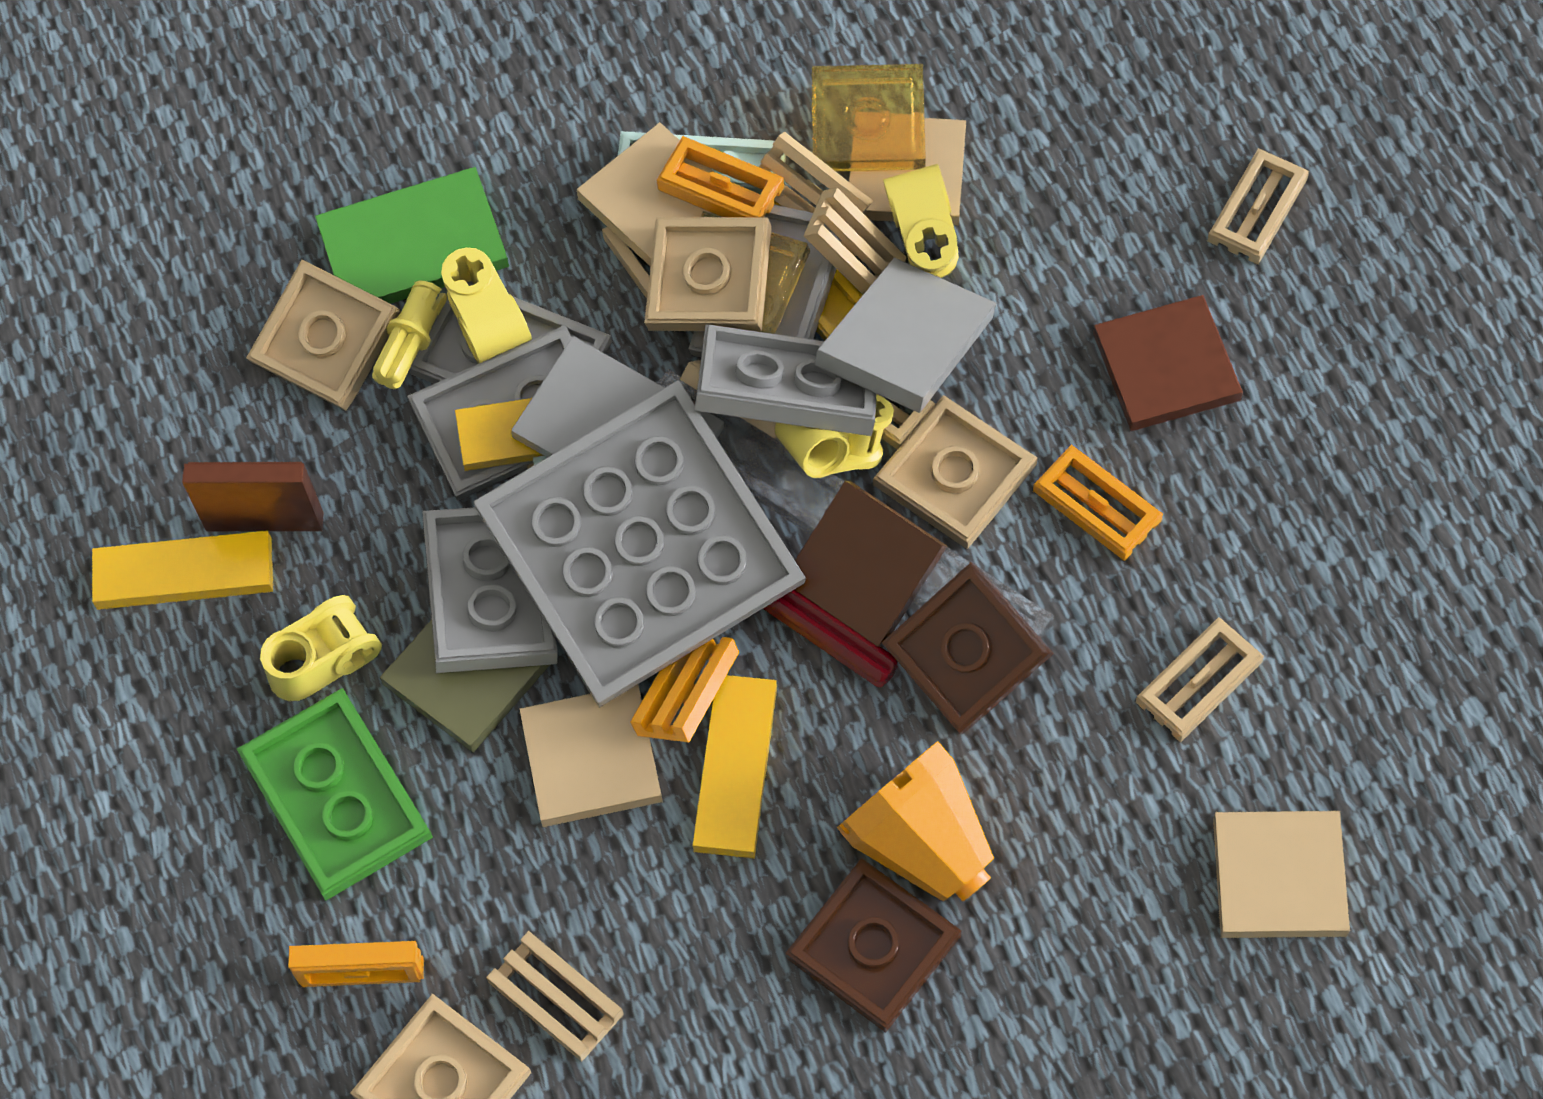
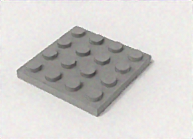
(639, 543)

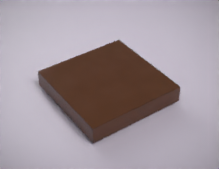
(866, 563)
(967, 648)
(873, 944)

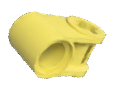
(923, 213)
(483, 310)
(830, 452)
(321, 646)

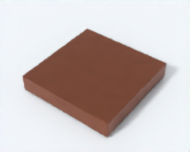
(1167, 363)
(253, 496)

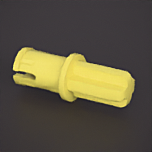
(408, 334)

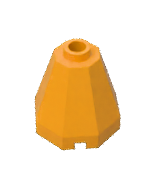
(924, 828)

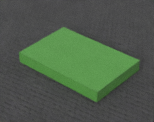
(409, 234)
(334, 794)

